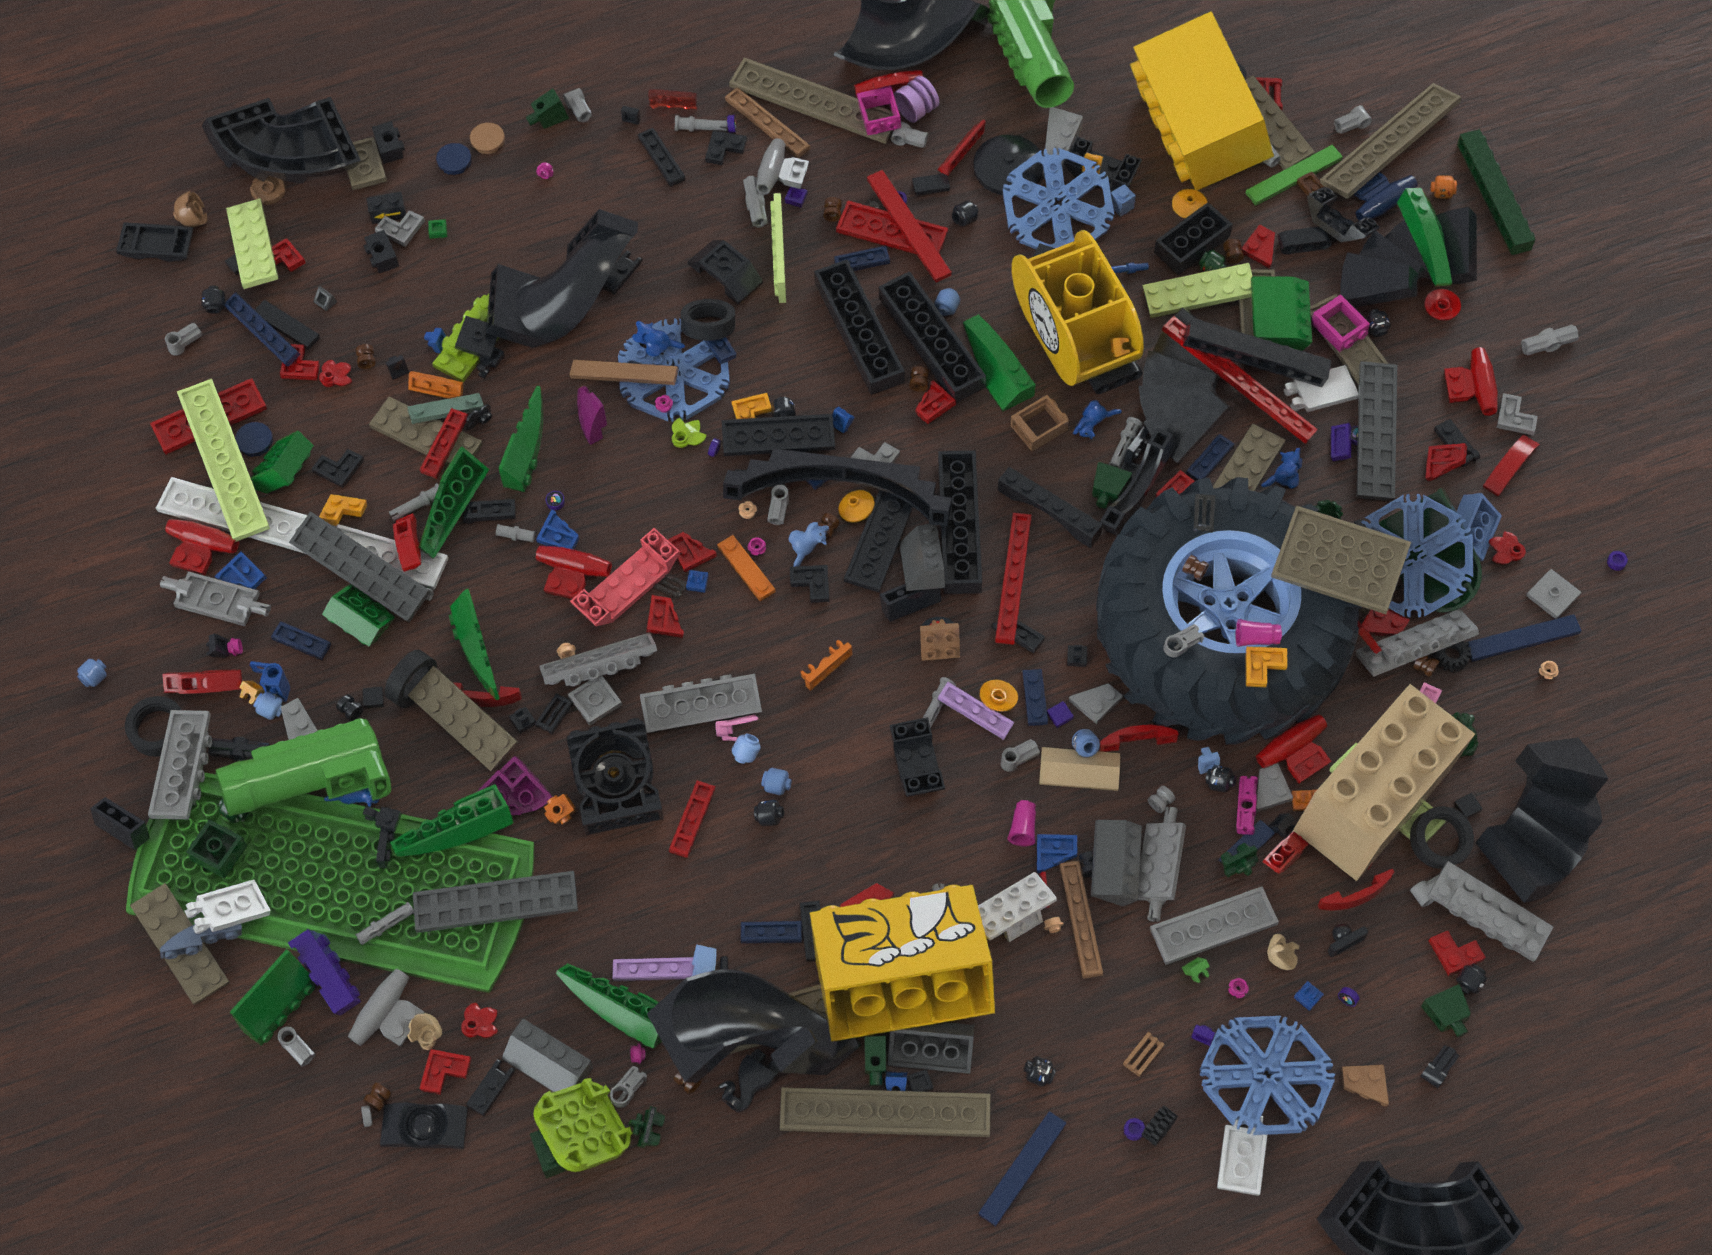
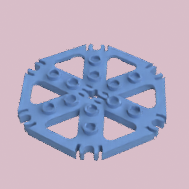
(1070, 205)
(688, 372)
(1430, 545)
(1261, 1088)

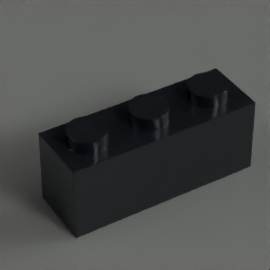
(899, 602)
(120, 823)

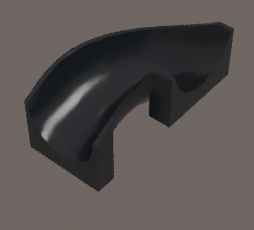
(907, 31)
(549, 307)
(733, 1008)

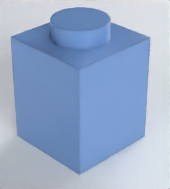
(1123, 200)

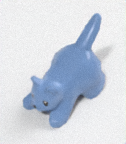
(805, 542)

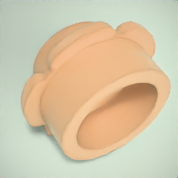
(747, 514)
(566, 650)
(1550, 665)
(1053, 925)

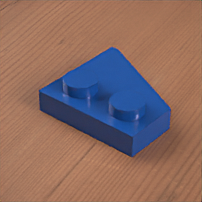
(241, 572)
(1054, 850)

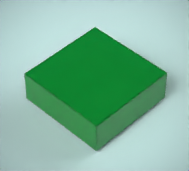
(437, 228)

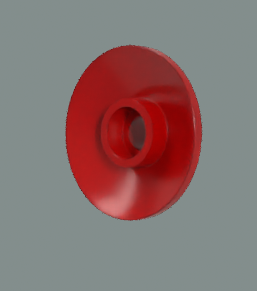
(1444, 299)

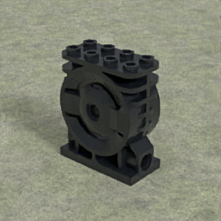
(620, 812)

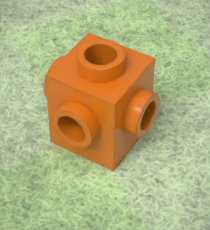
(566, 806)

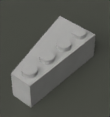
(1062, 130)

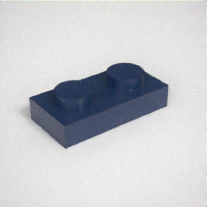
(722, 350)

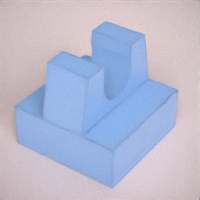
(1207, 760)

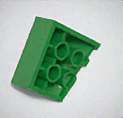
(281, 463)
(358, 614)

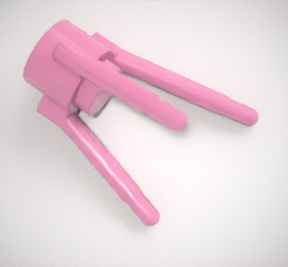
(724, 728)

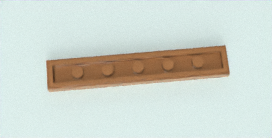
(767, 122)
(624, 372)
(1081, 919)

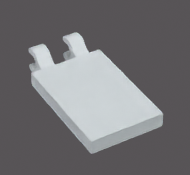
(1336, 390)
(228, 907)
(1242, 1160)

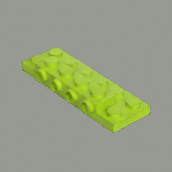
(457, 362)

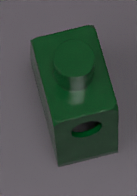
(547, 110)
(1109, 484)
(1448, 1010)
(875, 1050)

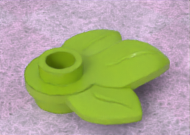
(689, 432)

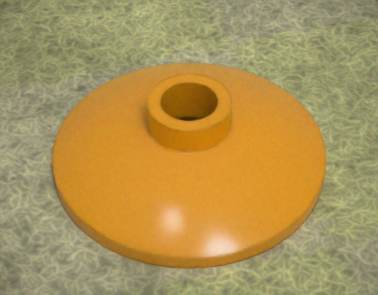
(1185, 208)
(856, 506)
(998, 695)

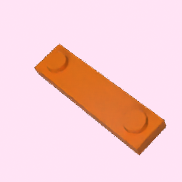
(746, 568)

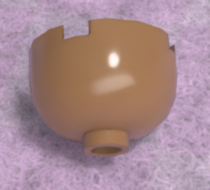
(189, 210)

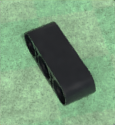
(1304, 240)
(1116, 377)

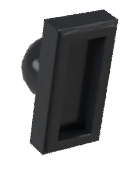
(1345, 938)

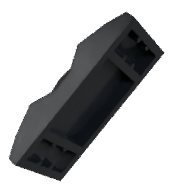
(154, 241)
(424, 1125)

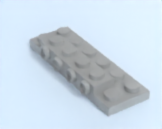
(1418, 642)
(599, 661)
(700, 702)
(181, 765)
(1490, 911)

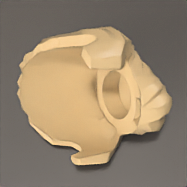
(1282, 954)
(425, 1030)

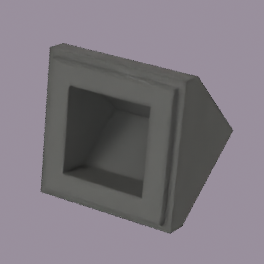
(324, 299)

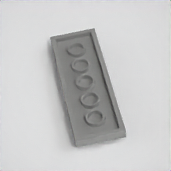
(1213, 925)

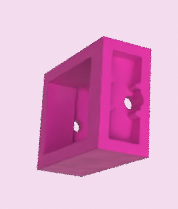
(868, 100)
(1330, 309)

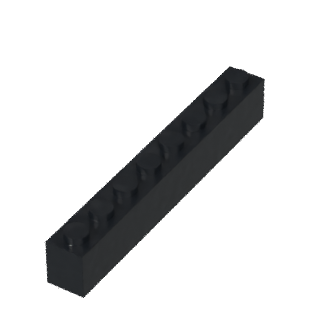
(1257, 352)

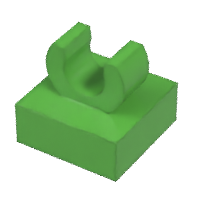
(1195, 967)

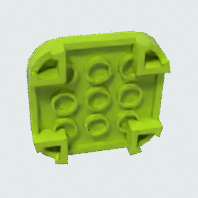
(581, 1126)

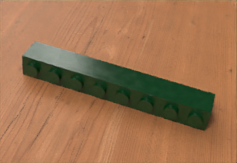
(1496, 192)

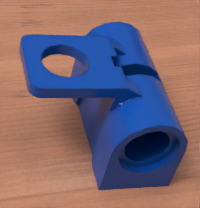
(272, 679)

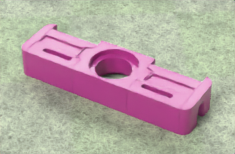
(1245, 816)

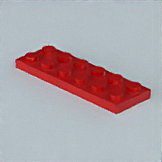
(880, 228)
(238, 403)

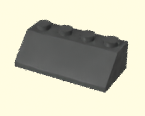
(922, 559)
(1116, 861)
(933, 1047)
(545, 1058)

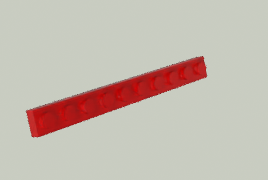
(1246, 385)

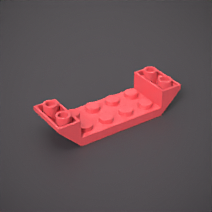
(628, 581)

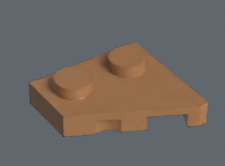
(1366, 1081)

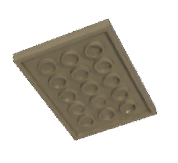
(1341, 559)

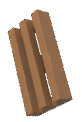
(1154, 1041)

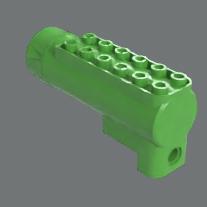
(1026, 41)
(334, 759)

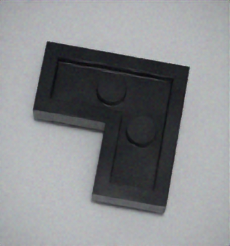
(722, 142)
(340, 471)
(812, 576)

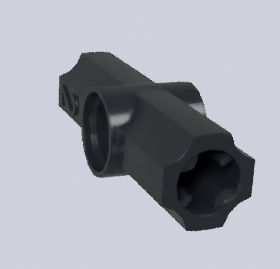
(236, 749)

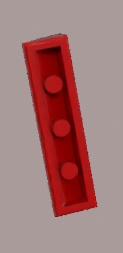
(962, 148)

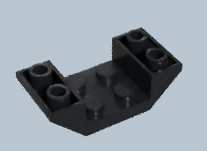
(1118, 171)
(1333, 222)
(728, 268)
(916, 757)

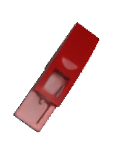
(407, 543)
(202, 682)
(1286, 853)

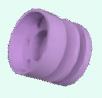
(916, 99)

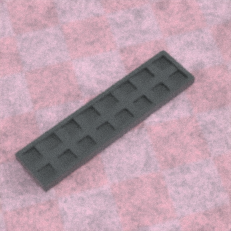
(1376, 431)
(359, 566)
(495, 901)

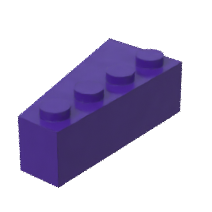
(326, 971)

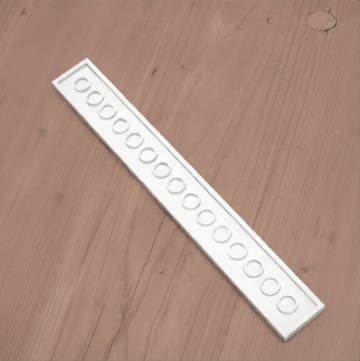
(202, 506)

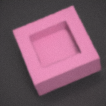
(1431, 692)

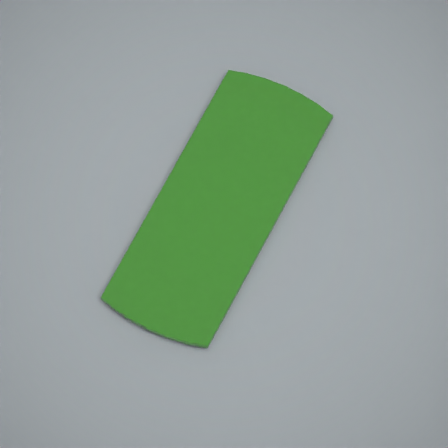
(323, 876)

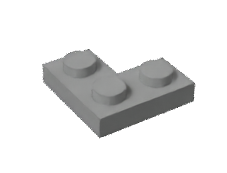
(403, 231)
(1512, 419)
(884, 454)

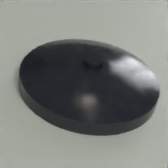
(1000, 157)

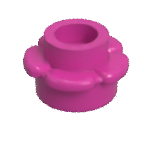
(545, 170)
(664, 407)
(756, 542)
(235, 646)
(1238, 982)
(637, 1054)

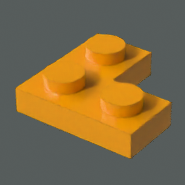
(751, 406)
(339, 505)
(1259, 660)

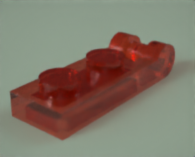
(672, 99)

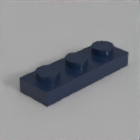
(1034, 697)

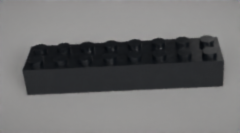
(859, 327)
(932, 337)
(962, 536)

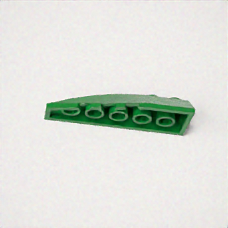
(1426, 233)
(1004, 373)
(524, 446)
(453, 495)
(472, 641)
(464, 822)
(613, 1004)

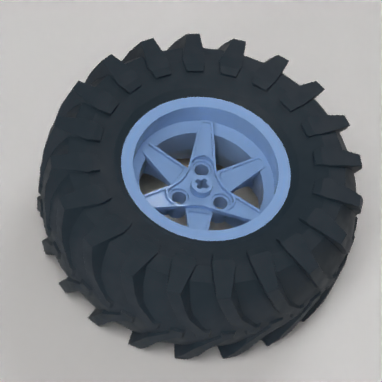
(1208, 681)

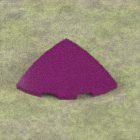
(590, 415)
(519, 787)

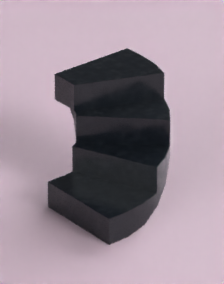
(286, 145)
(1392, 264)
(1180, 393)
(1551, 819)
(1431, 1218)

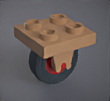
(939, 639)

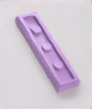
(975, 710)
(652, 969)

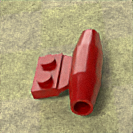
(895, 80)
(1477, 382)
(197, 545)
(570, 569)
(1297, 749)

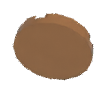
(487, 138)
(268, 193)

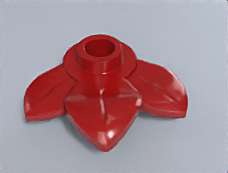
(335, 374)
(1504, 547)
(481, 1019)

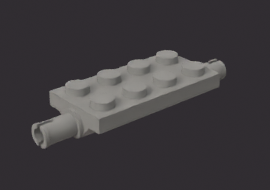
(215, 598)
(1160, 862)

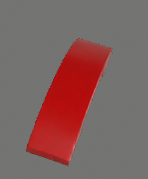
(1510, 464)
(484, 699)
(1139, 732)
(1336, 902)

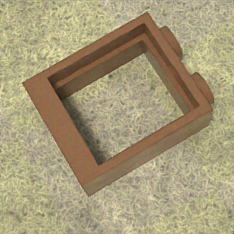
(1027, 435)

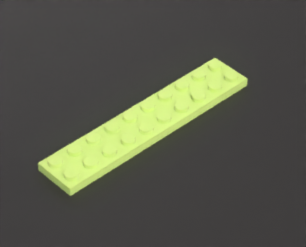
(223, 460)

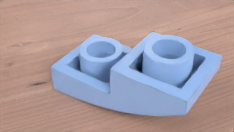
(704, 959)

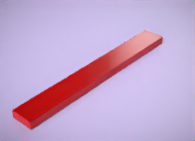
(909, 226)
(1013, 579)

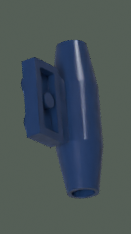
(1381, 195)

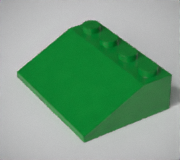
(1282, 311)
(273, 998)

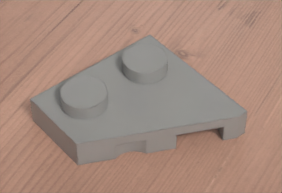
(1097, 701)
(1272, 788)

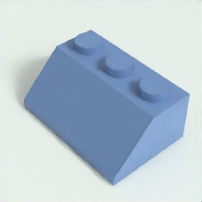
(1481, 518)

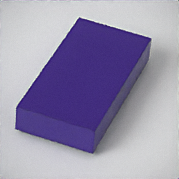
(1341, 442)

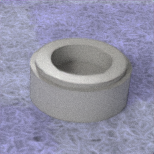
(366, 1113)

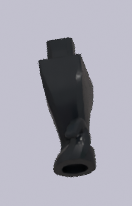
(752, 1079)

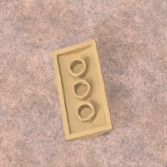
(1070, 769)

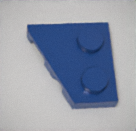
(557, 533)

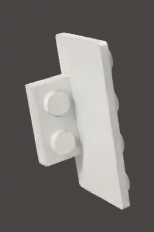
(1016, 908)

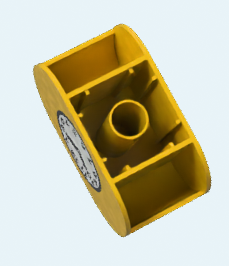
(1076, 308)

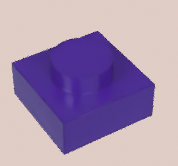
(1203, 1034)

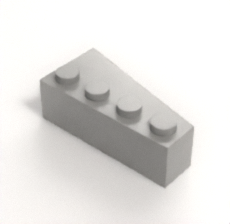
(296, 719)

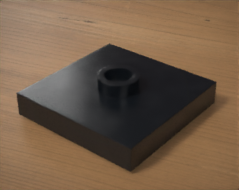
(474, 338)

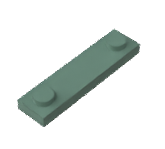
(441, 408)

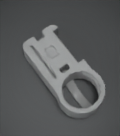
(1185, 639)
(629, 1084)

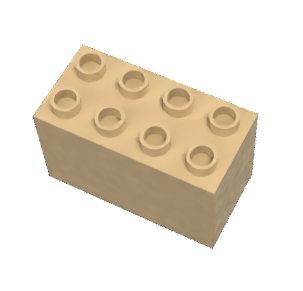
(1383, 782)

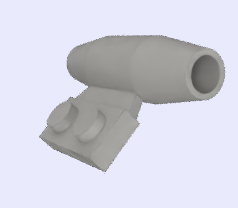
(774, 167)
(386, 1012)

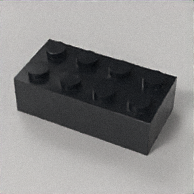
(1192, 237)

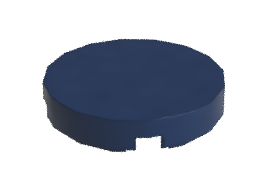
(453, 158)
(254, 439)

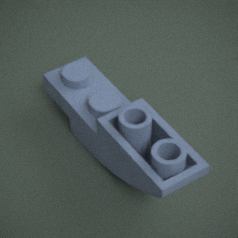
(190, 943)

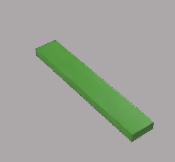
(1289, 176)

